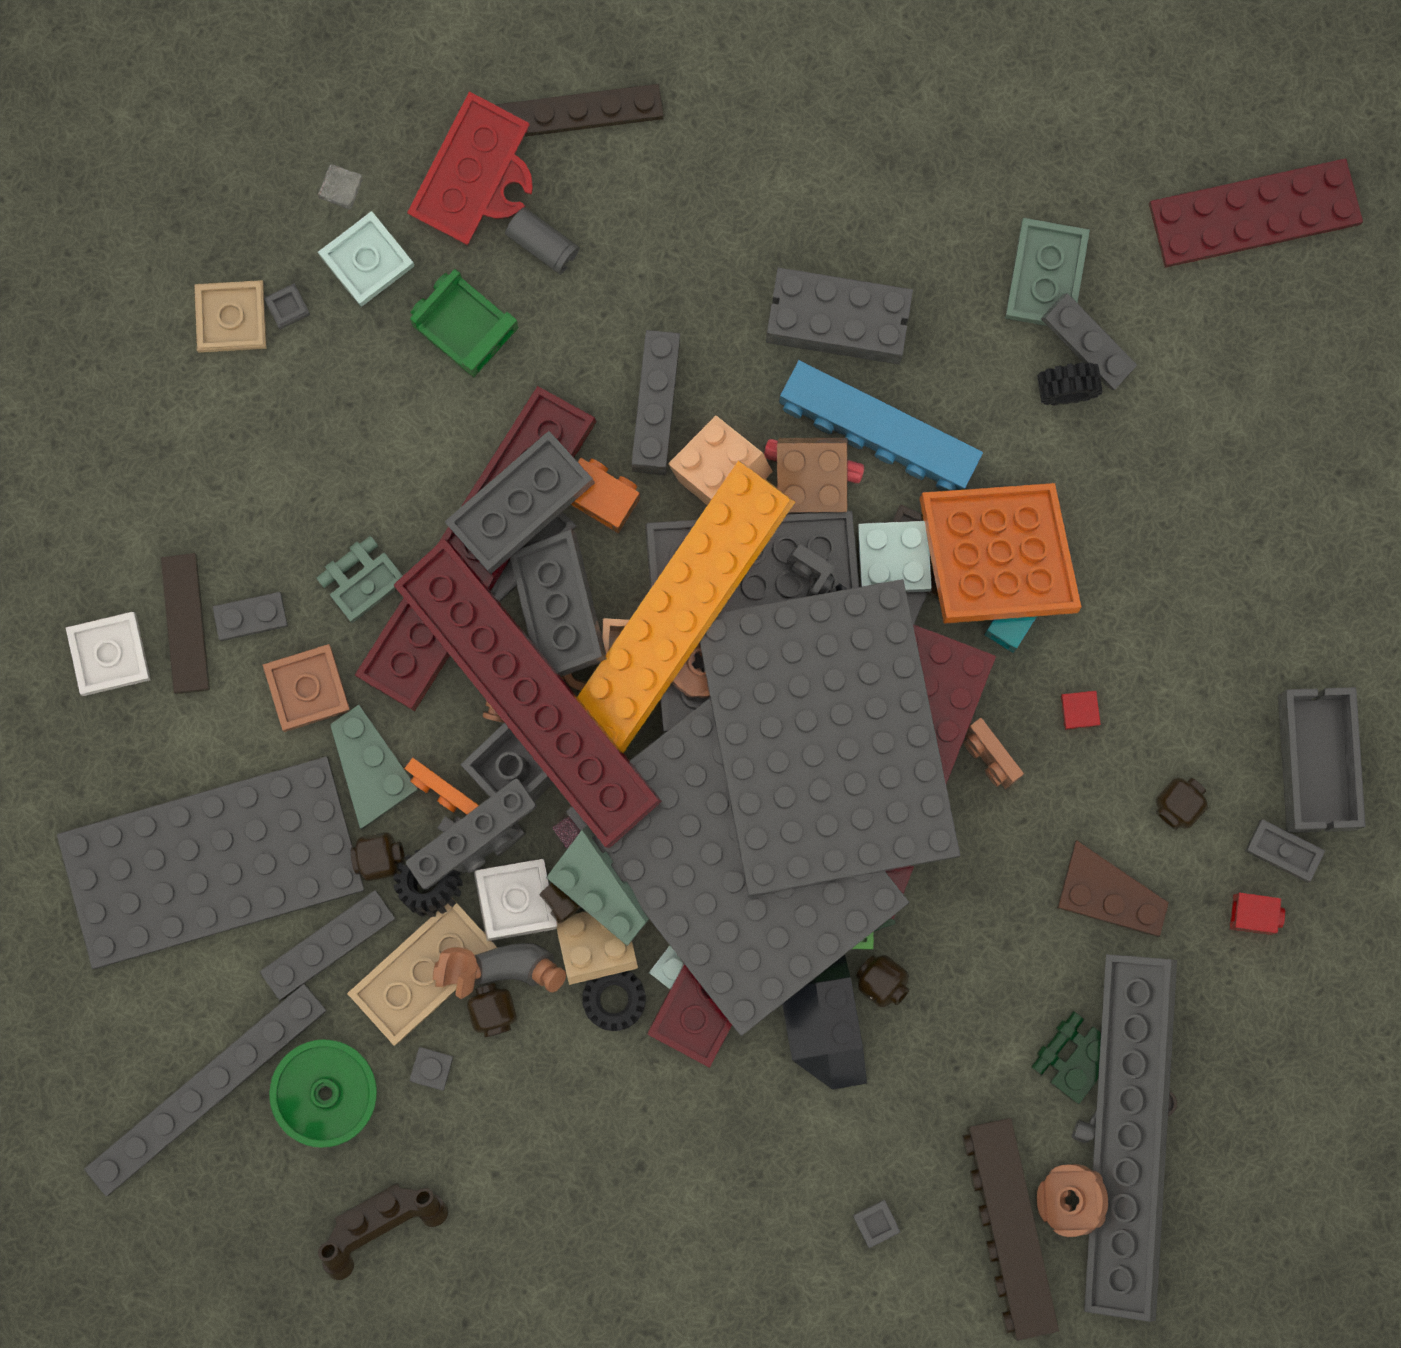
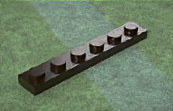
(588, 109)

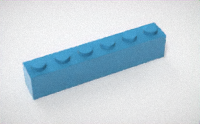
(879, 427)

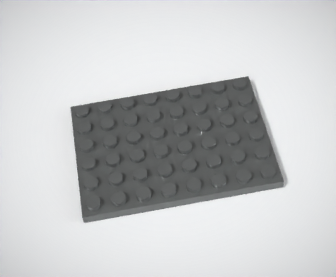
(827, 738)
(694, 887)

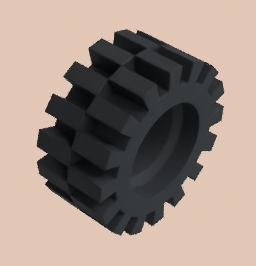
(1069, 383)
(431, 901)
(620, 1020)

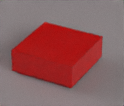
(1080, 710)

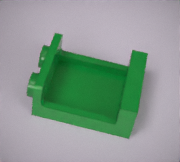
(462, 323)

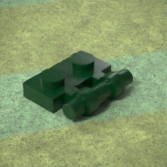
(1081, 1069)

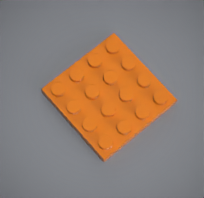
(999, 553)

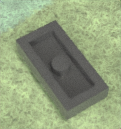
(250, 616)
(1285, 851)

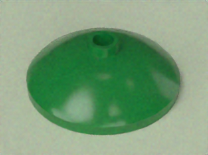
(297, 1097)

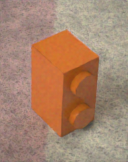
(608, 499)

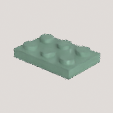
(1045, 268)

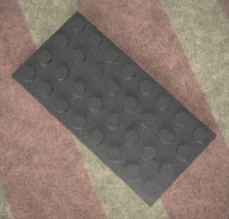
(209, 862)

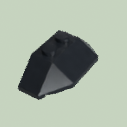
(826, 1029)

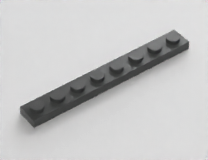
(205, 1090)

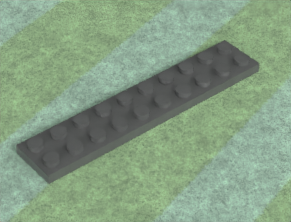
(1132, 1135)

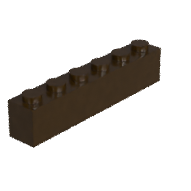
(1012, 1229)

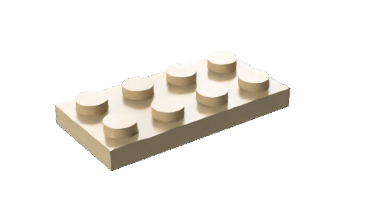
(402, 988)

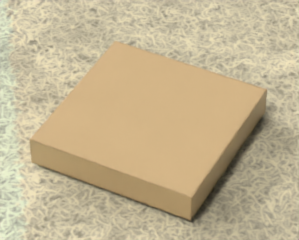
(230, 316)

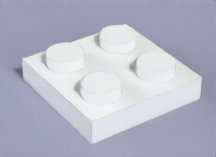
(108, 653)
(512, 900)

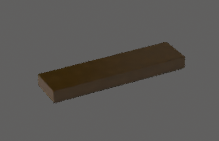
(185, 623)

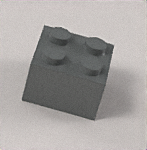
(503, 760)

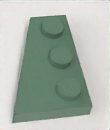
(370, 768)
(593, 884)

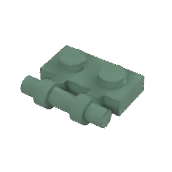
(364, 588)

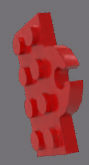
(474, 171)

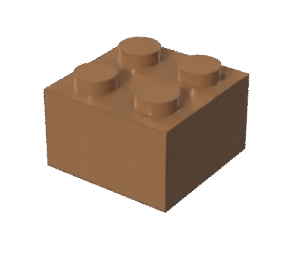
(814, 473)

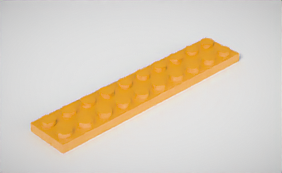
(684, 602)

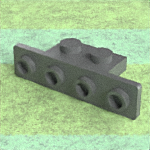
(474, 836)

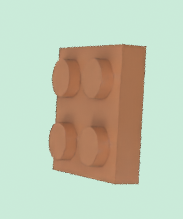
(306, 688)
(1000, 764)

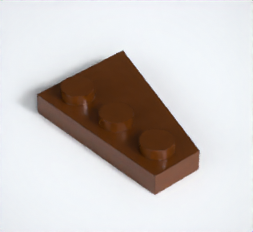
(1109, 895)

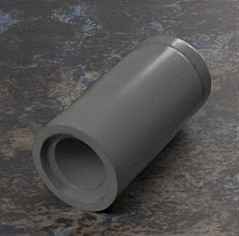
(541, 240)

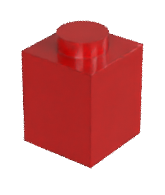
(1257, 914)

